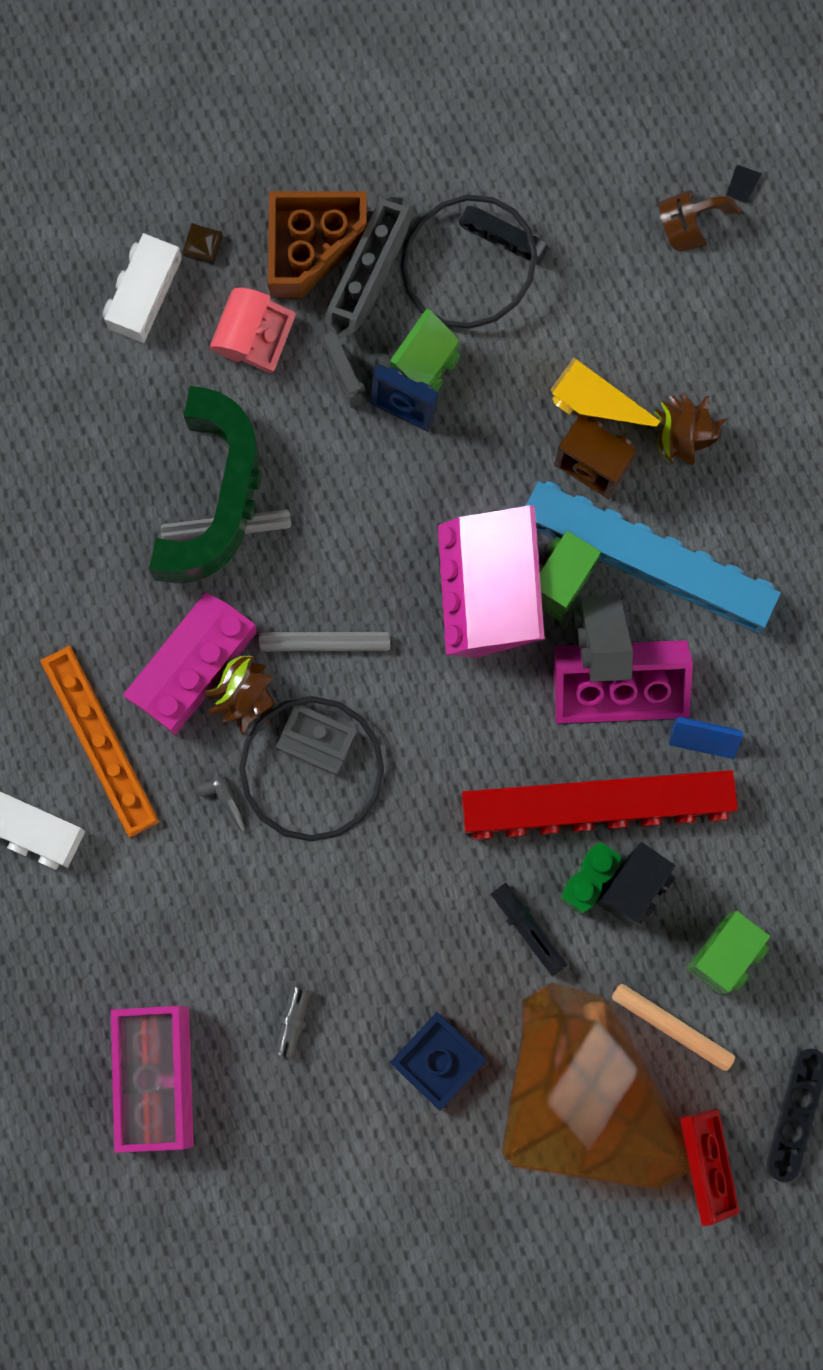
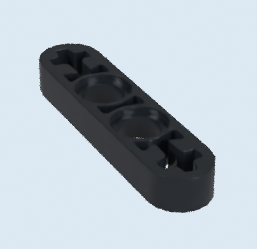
(802, 1116)

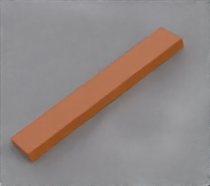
(99, 741)

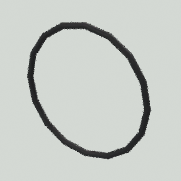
(435, 210)
(349, 825)

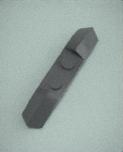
(369, 265)

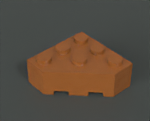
(311, 237)

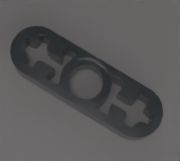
(499, 231)

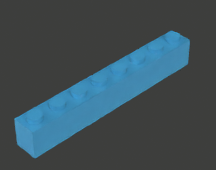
(656, 559)

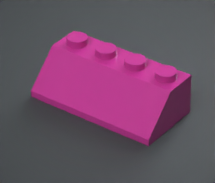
(190, 662)
(657, 688)

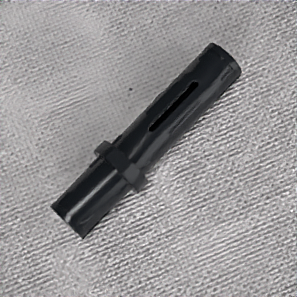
(524, 923)

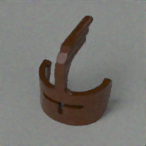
(674, 228)

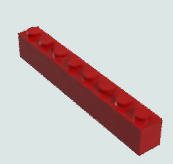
(599, 802)

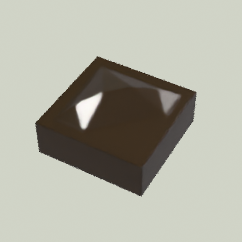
(202, 244)

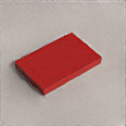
(710, 1166)

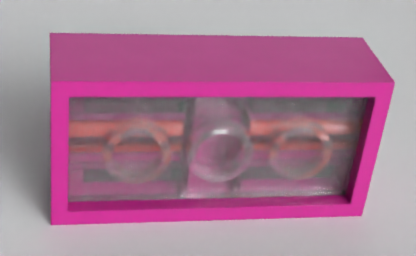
(151, 1079)

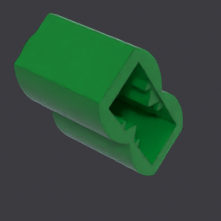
(586, 885)

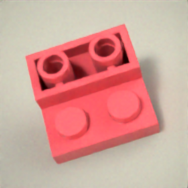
(252, 329)

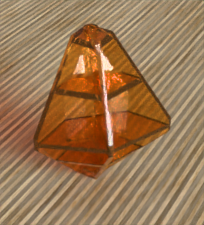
(586, 1097)

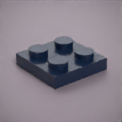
(404, 397)
(438, 1061)

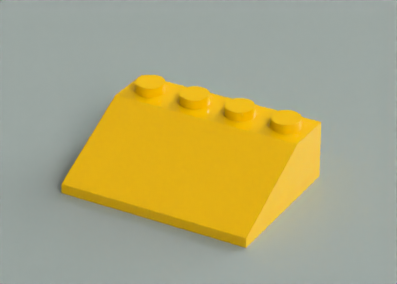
(593, 396)

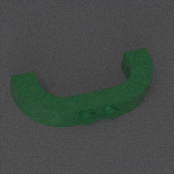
(212, 550)

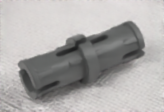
(292, 1022)

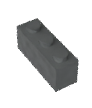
(604, 638)

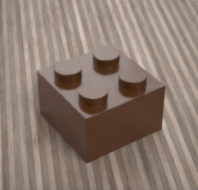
(595, 456)

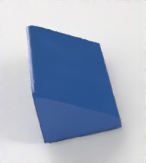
(705, 737)

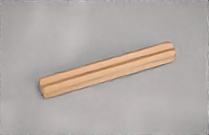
(673, 1027)

